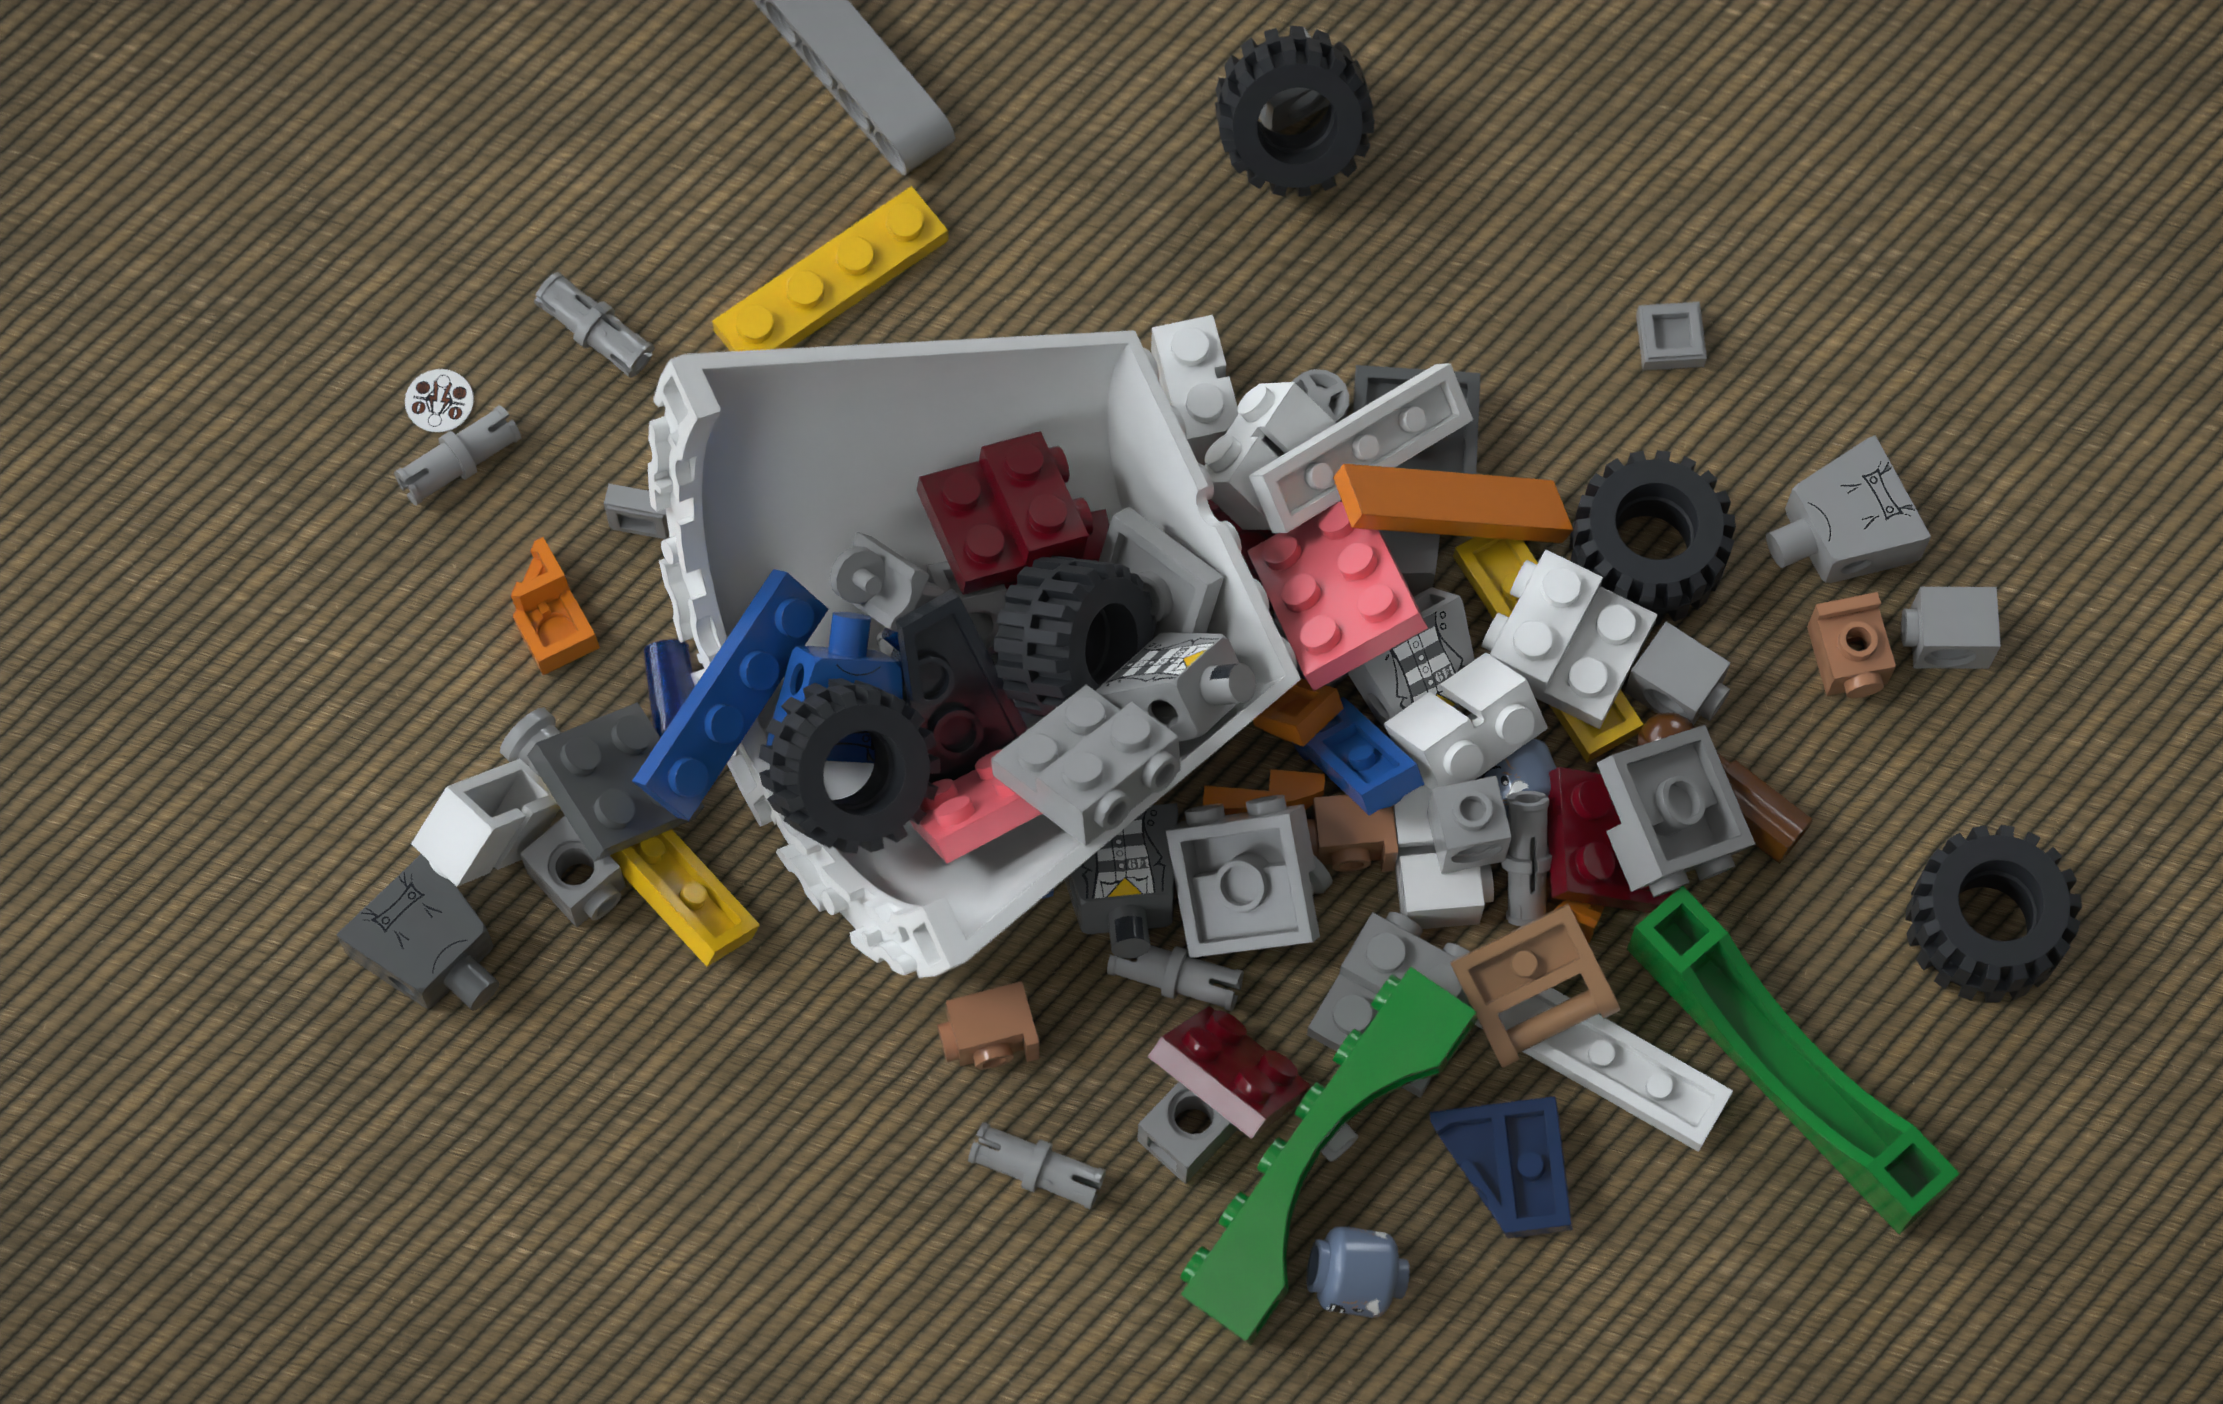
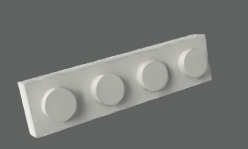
(1376, 435)
(1627, 1072)

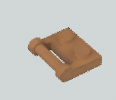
(1526, 965)

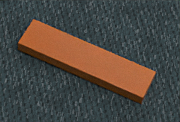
(1452, 503)

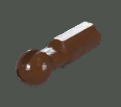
(1770, 817)

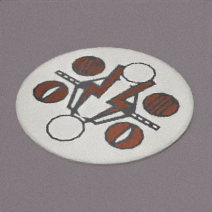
(439, 400)

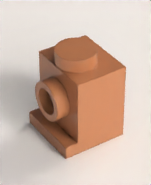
(1841, 667)
(1349, 836)
(989, 1027)

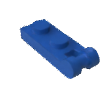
(1362, 760)

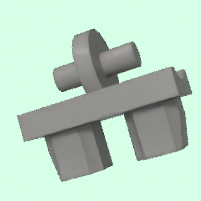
(880, 581)

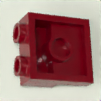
(1005, 511)

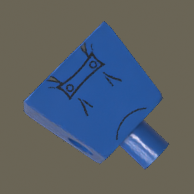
(846, 659)

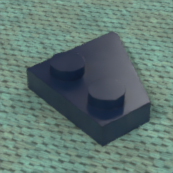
(1512, 1162)

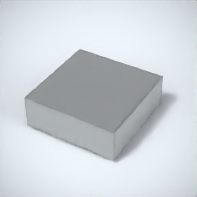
(1671, 336)
(631, 512)

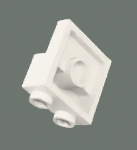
(1569, 637)

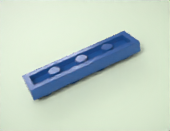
(730, 695)

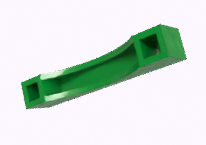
(1406, 1042)
(1856, 1133)

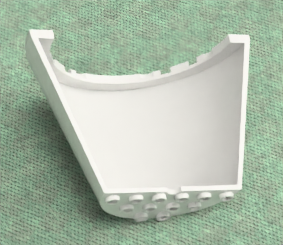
(804, 447)

